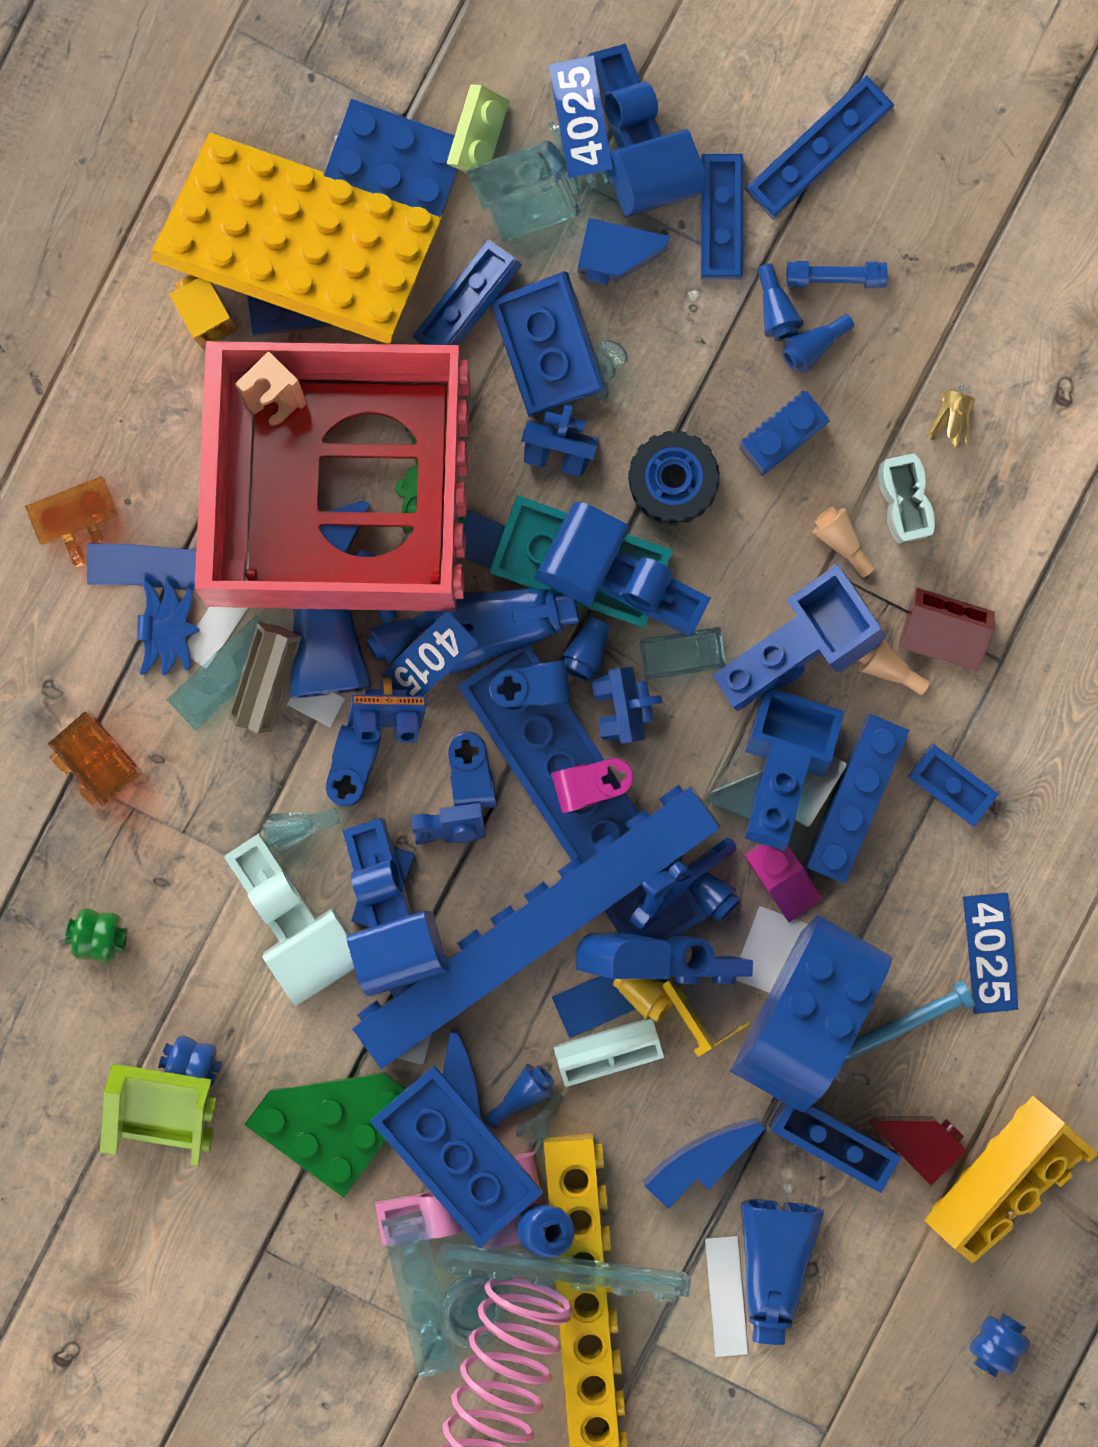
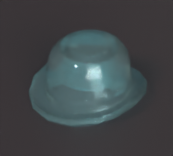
(460, 1310)

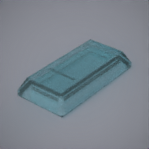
(681, 654)

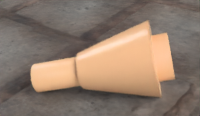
(838, 533)
(888, 665)

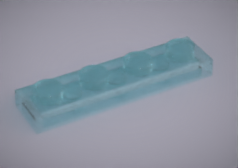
(419, 1293)

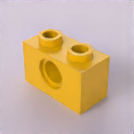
(202, 310)

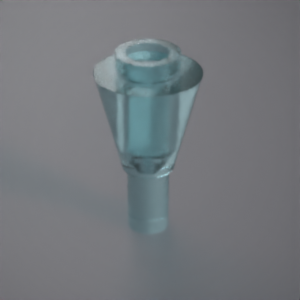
(290, 828)

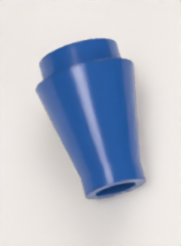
(586, 650)
(714, 896)

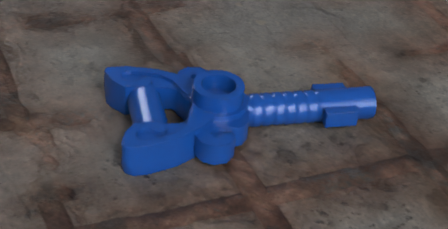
(674, 881)

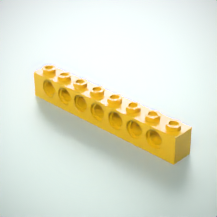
(561, 1156)

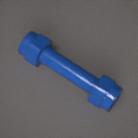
(800, 274)

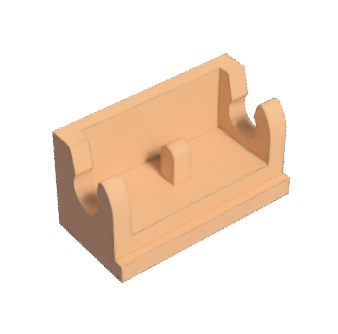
(268, 383)

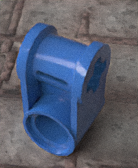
(538, 685)
(352, 760)
(471, 780)

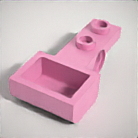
(440, 1222)

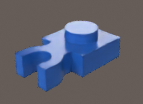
(454, 824)

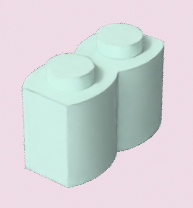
(903, 487)

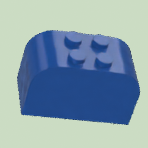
(812, 1014)

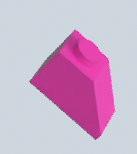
(783, 879)

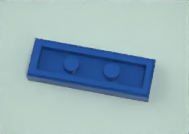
(722, 217)
(468, 297)

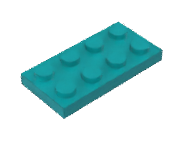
(528, 539)

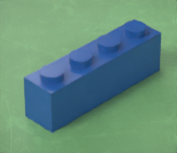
(856, 798)

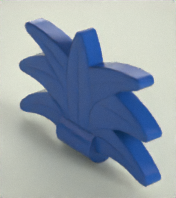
(165, 628)

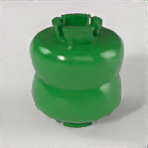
(96, 936)

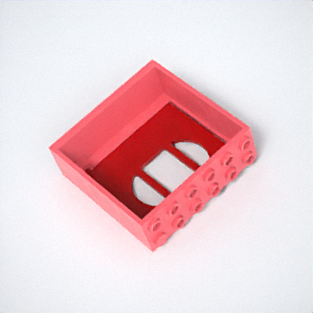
(287, 553)

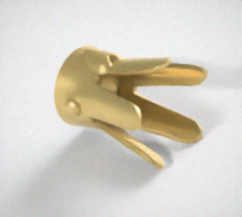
(958, 408)

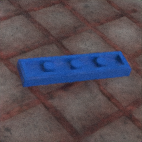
(819, 147)

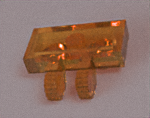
(71, 512)

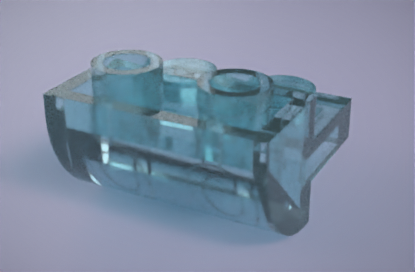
(525, 190)

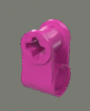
(585, 786)

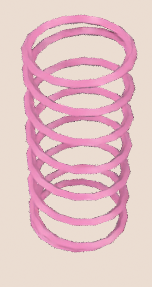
(496, 1328)

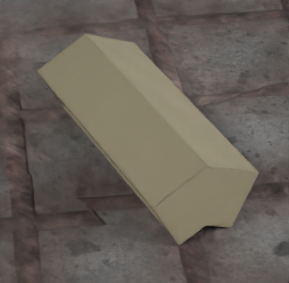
(264, 678)

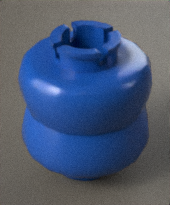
(190, 1059)
(558, 1227)
(999, 1345)

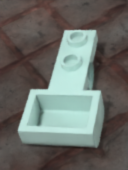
(309, 948)

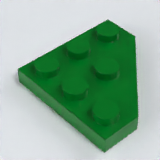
(327, 1125)

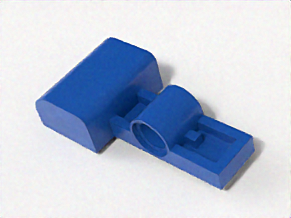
(647, 166)
(588, 559)
(828, 621)
(794, 740)
(398, 944)
(642, 957)

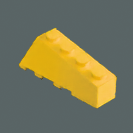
(1008, 1179)

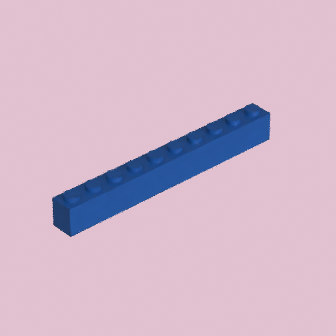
(537, 925)

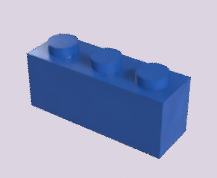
(837, 1143)

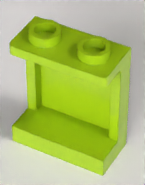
(157, 1110)

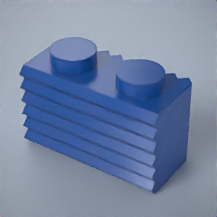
(783, 432)

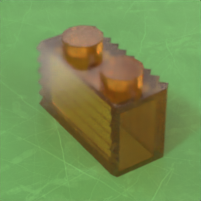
(94, 759)

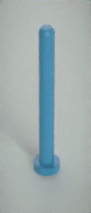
(912, 1020)

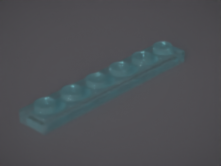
(582, 1273)

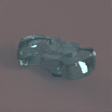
(609, 356)

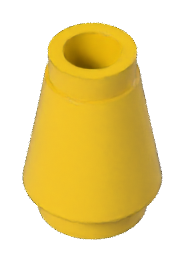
(646, 996)

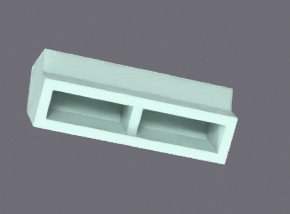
(608, 1052)

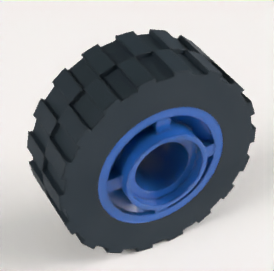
(668, 452)

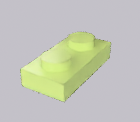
(478, 128)

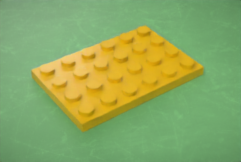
(296, 238)

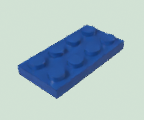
(456, 1156)

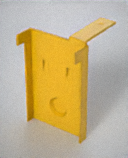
(692, 1018)

